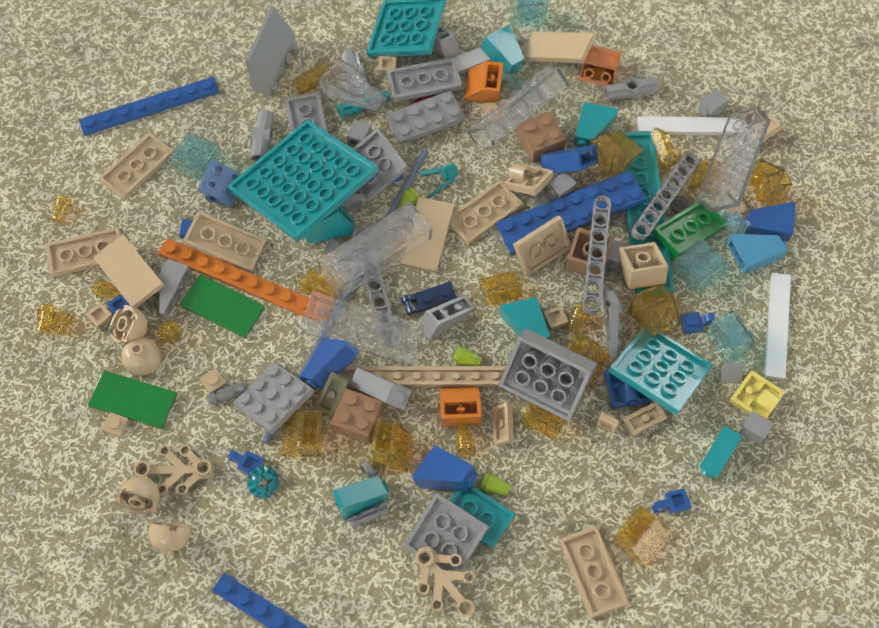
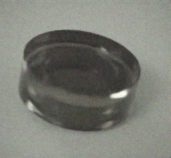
(679, 204)

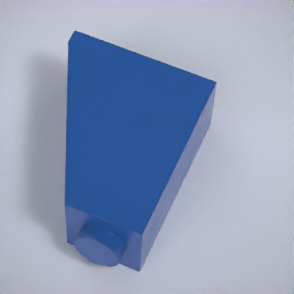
(570, 159)
(772, 221)
(329, 357)
(444, 472)

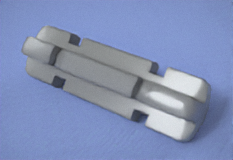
(225, 393)
(368, 514)

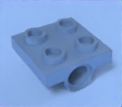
(215, 183)

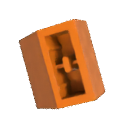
(600, 65)
(484, 82)
(460, 406)

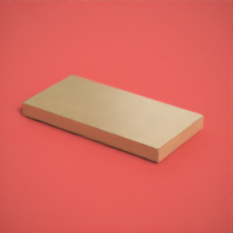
(558, 47)
(136, 166)
(484, 212)
(224, 241)
(78, 252)
(429, 254)
(128, 271)
(593, 572)

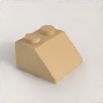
(643, 265)

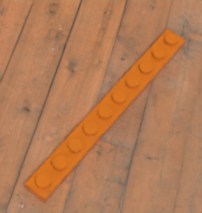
(235, 277)

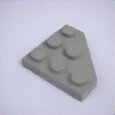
(613, 325)

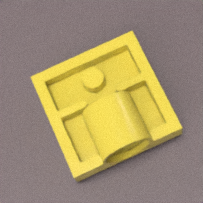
(756, 395)

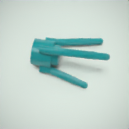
(447, 172)

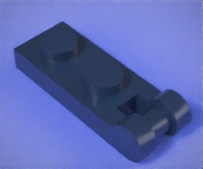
(428, 298)

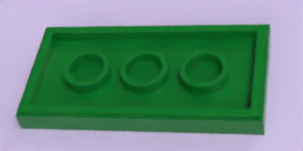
(688, 228)
(222, 306)
(133, 399)

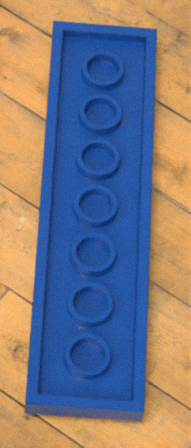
(574, 208)

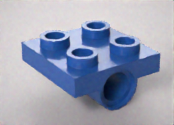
(621, 393)

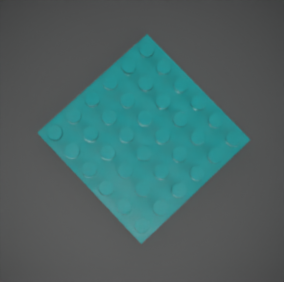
(303, 180)

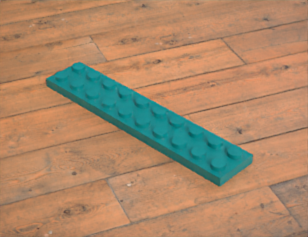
(647, 176)

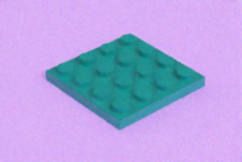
(406, 28)
(661, 369)

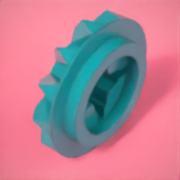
(255, 478)

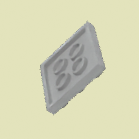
(383, 154)
(273, 398)
(447, 532)

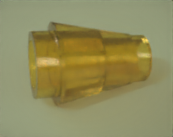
(60, 208)
(104, 289)
(45, 316)
(577, 318)
(464, 441)

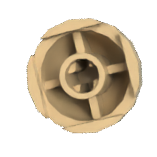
(128, 325)
(141, 357)
(135, 493)
(168, 536)

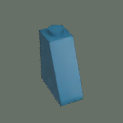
(756, 250)

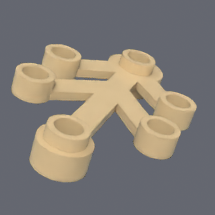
(178, 470)
(442, 578)

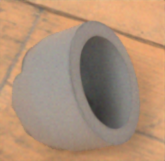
(368, 468)

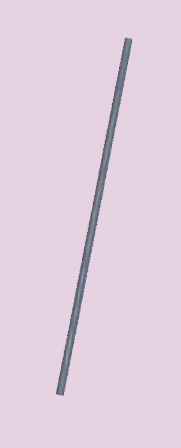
(412, 174)

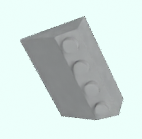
(270, 53)
(547, 374)

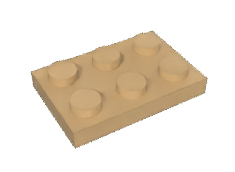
(542, 245)

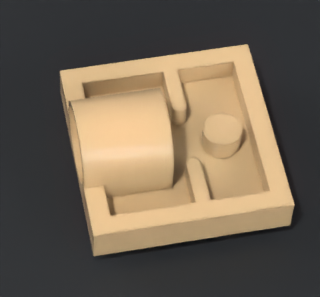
(528, 179)

